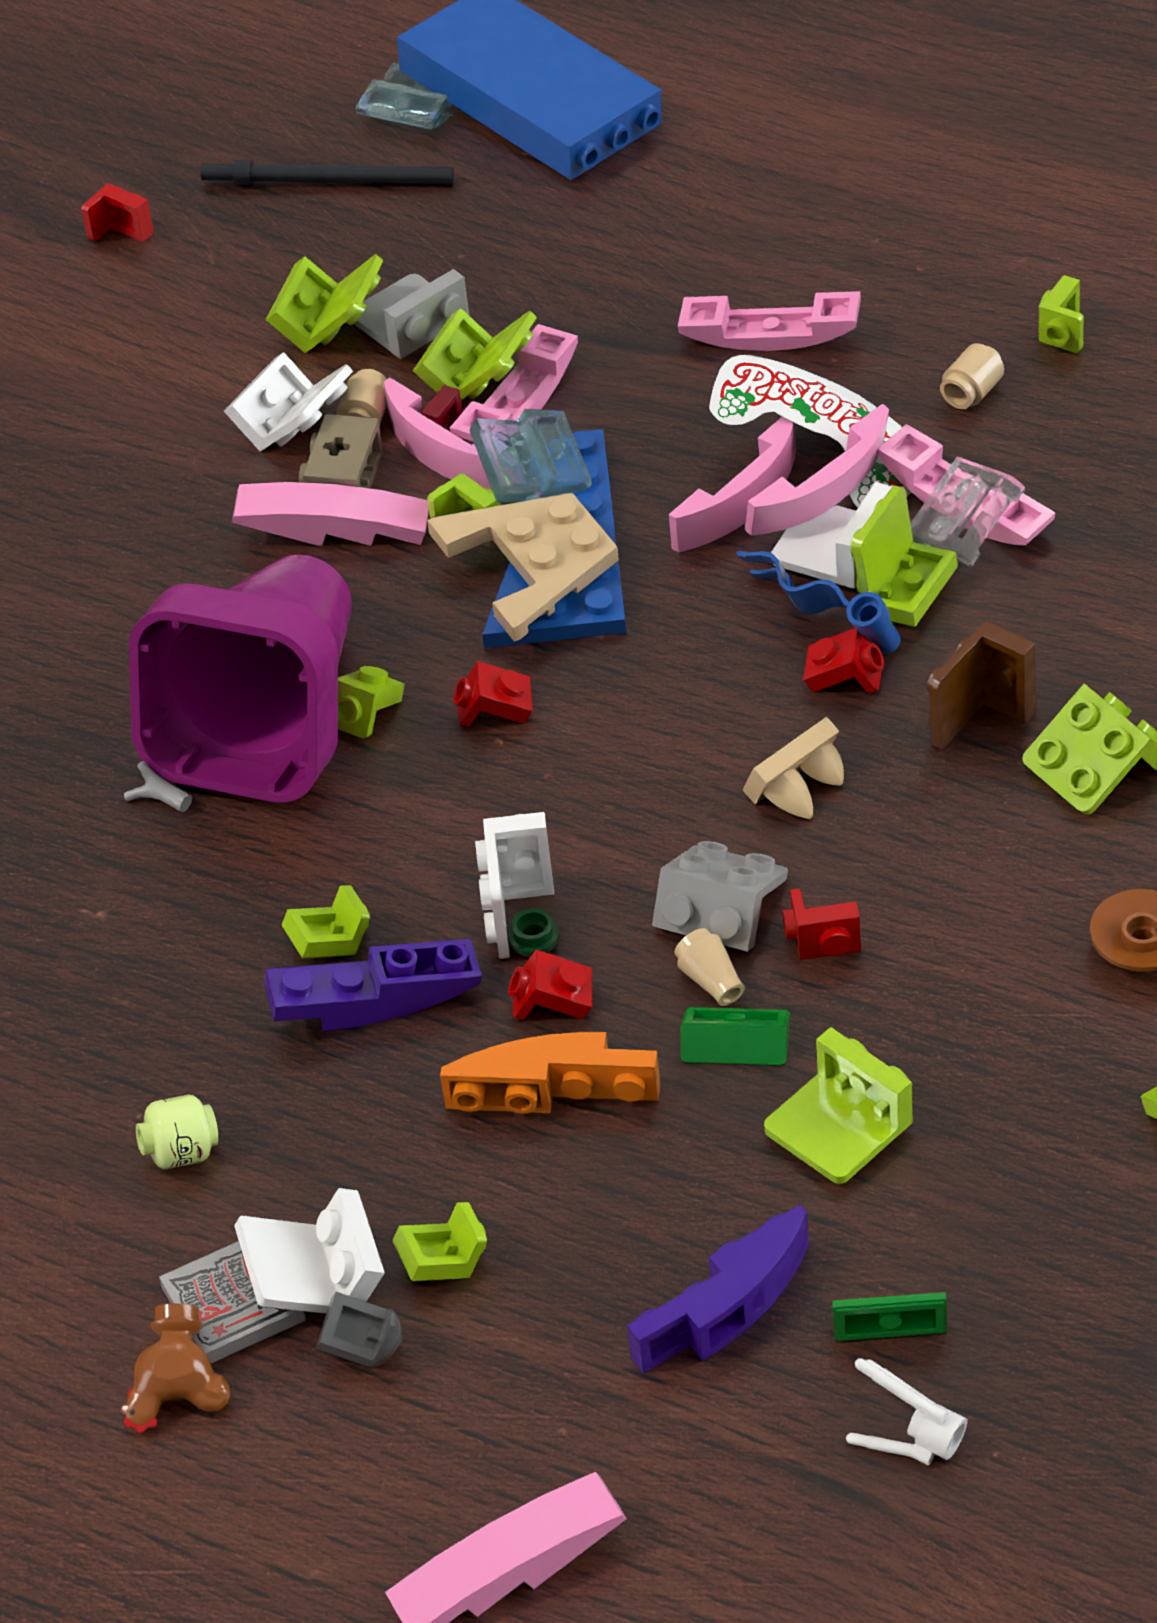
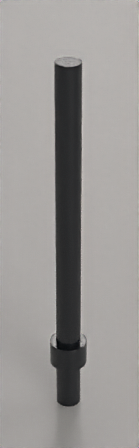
(246, 172)

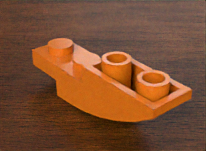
(533, 1070)

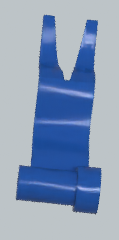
(865, 611)

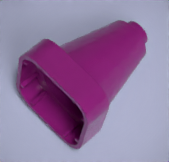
(242, 680)

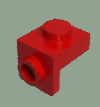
(117, 211)
(843, 658)
(494, 692)
(822, 929)
(551, 984)

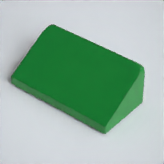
(734, 1036)
(889, 1316)

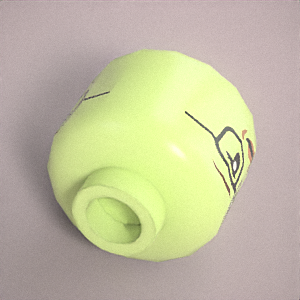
(177, 1132)

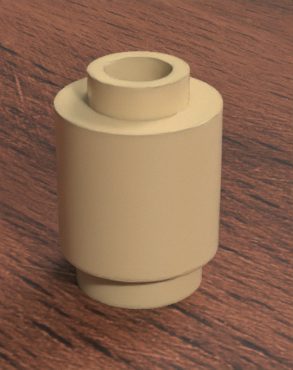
(971, 376)
(364, 395)

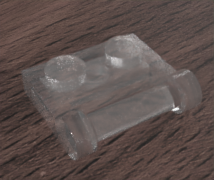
(955, 503)

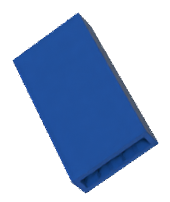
(531, 82)

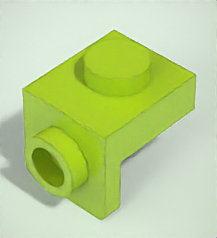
(1060, 317)
(459, 496)
(362, 695)
(328, 929)
(442, 1249)

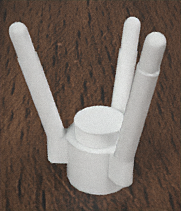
(932, 1426)

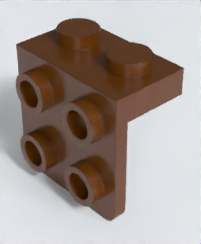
(987, 670)

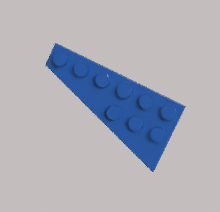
(598, 606)

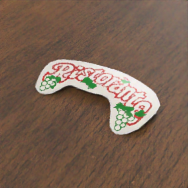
(759, 385)

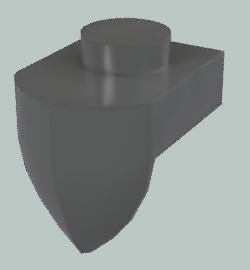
(359, 1331)

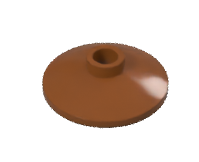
(1126, 929)

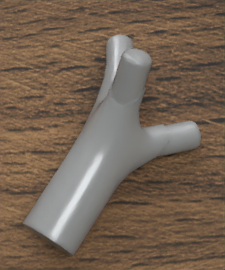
(159, 789)

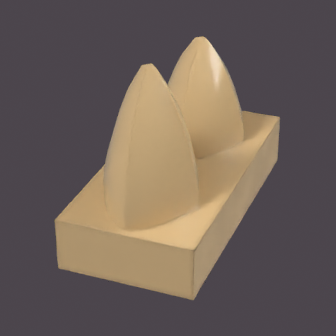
(780, 777)

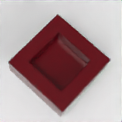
(444, 407)

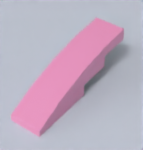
(318, 509)
(511, 1550)

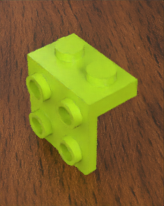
(315, 306)
(469, 357)
(894, 566)
(1090, 748)
(844, 1111)

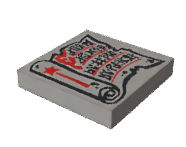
(225, 1302)

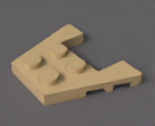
(545, 539)

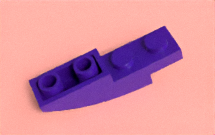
(385, 987)
(741, 1288)

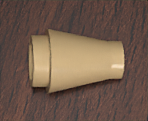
(708, 964)

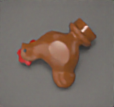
(173, 1370)

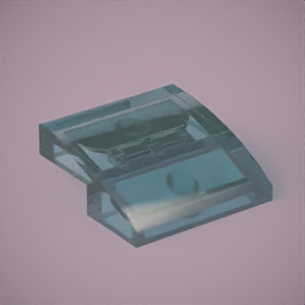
(404, 101)
(530, 456)

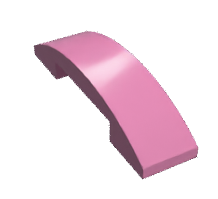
(769, 328)
(528, 384)
(429, 441)
(920, 467)
(785, 506)
(709, 517)

